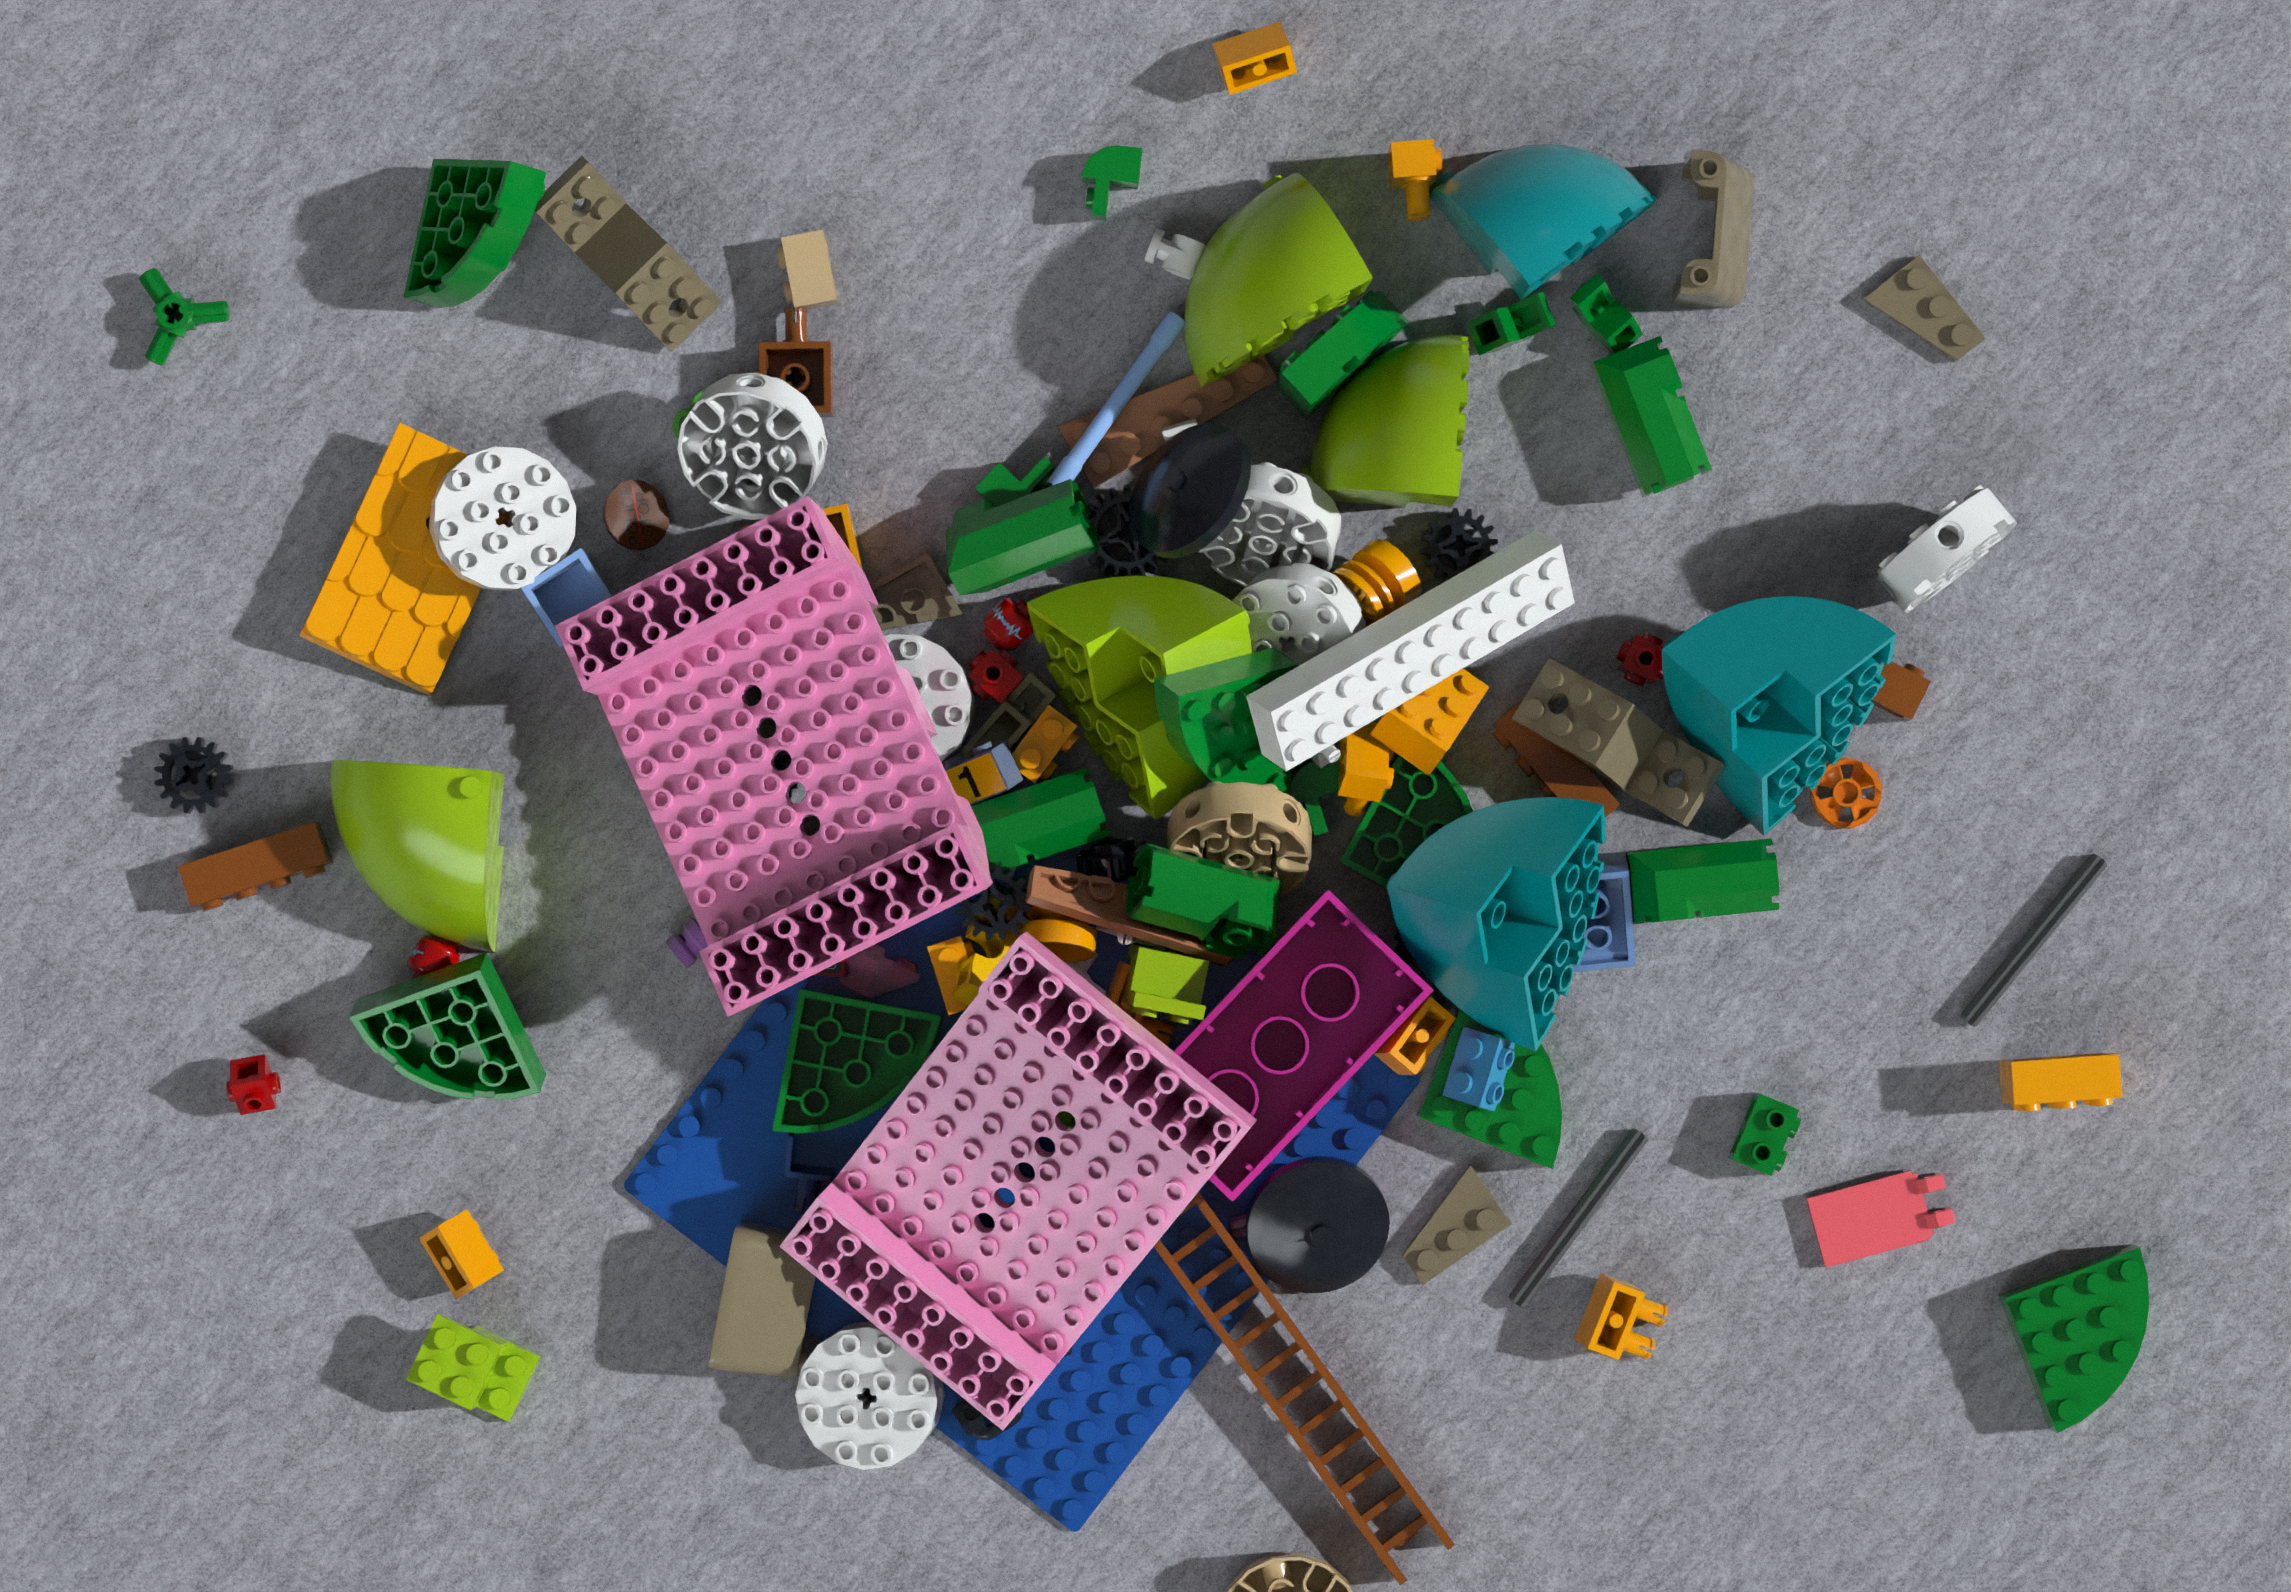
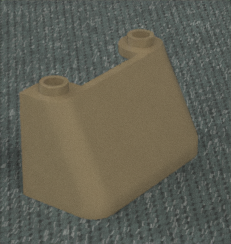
(1721, 279)
(762, 1306)

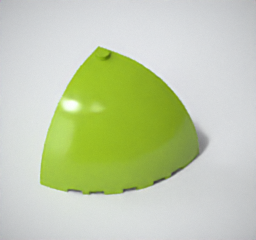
(1268, 276)
(1397, 427)
(1108, 648)
(426, 843)

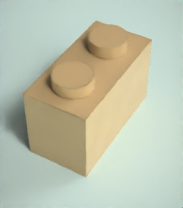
(808, 270)

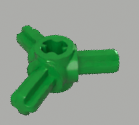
(167, 301)

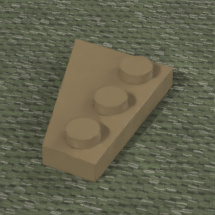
(1925, 307)
(913, 595)
(1456, 1227)

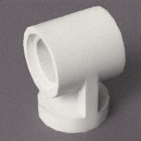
(1178, 255)

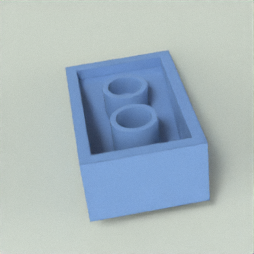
(1611, 930)

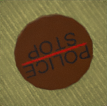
(636, 515)

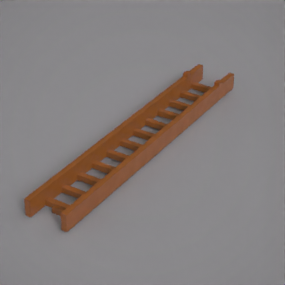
(1276, 1405)

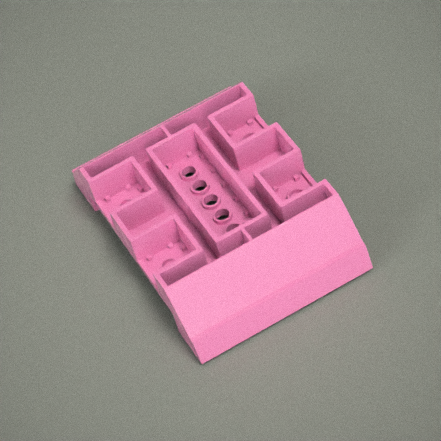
(797, 620)
(1011, 1299)

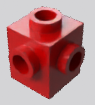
(1630, 664)
(1004, 685)
(253, 1084)

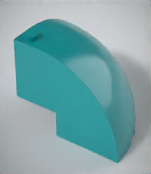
(1539, 209)
(1775, 694)
(1503, 909)

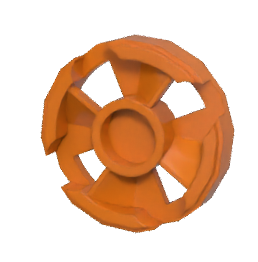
(1847, 793)

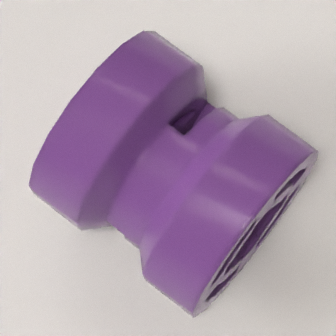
(688, 943)

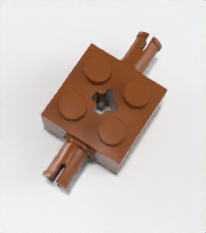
(804, 356)

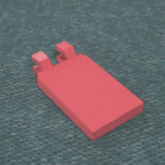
(1875, 1216)

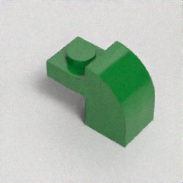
(1107, 168)
(1605, 316)
(1511, 324)
(1003, 487)
(1311, 784)

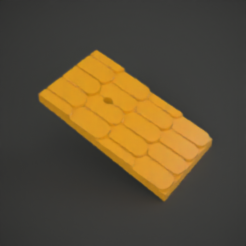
(388, 590)

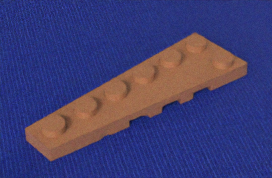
(1138, 426)
(1102, 904)

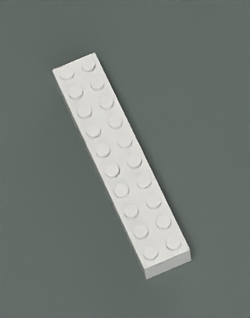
(1410, 650)

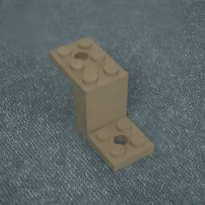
(626, 254)
(1618, 742)

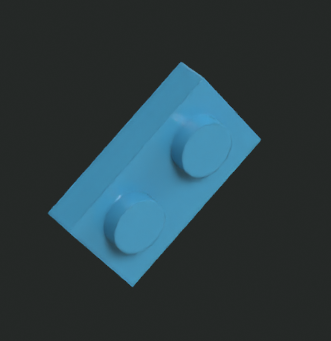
(1479, 1069)

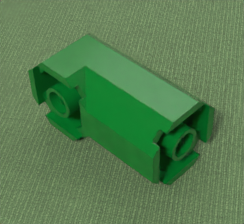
(1650, 417)
(1018, 538)
(1041, 820)
(1704, 880)
(1204, 899)

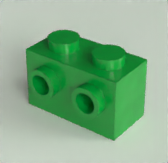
(1765, 1134)

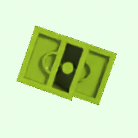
(1165, 984)
(473, 1367)

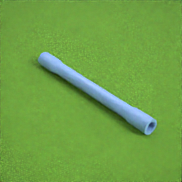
(1159, 342)

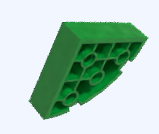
(470, 227)
(1335, 356)
(1212, 721)
(1403, 820)
(453, 1033)
(848, 1059)
(1526, 1117)
(2080, 1332)

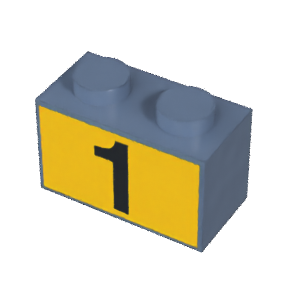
(983, 773)

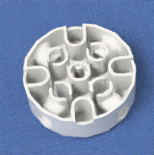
(752, 445)
(516, 484)
(1278, 524)
(1945, 549)
(1299, 611)
(941, 686)
(844, 1420)

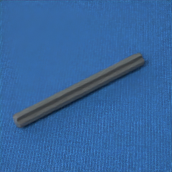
(2033, 940)
(1578, 1218)

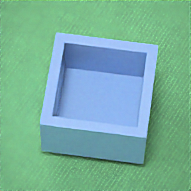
(566, 590)

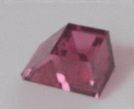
(875, 974)

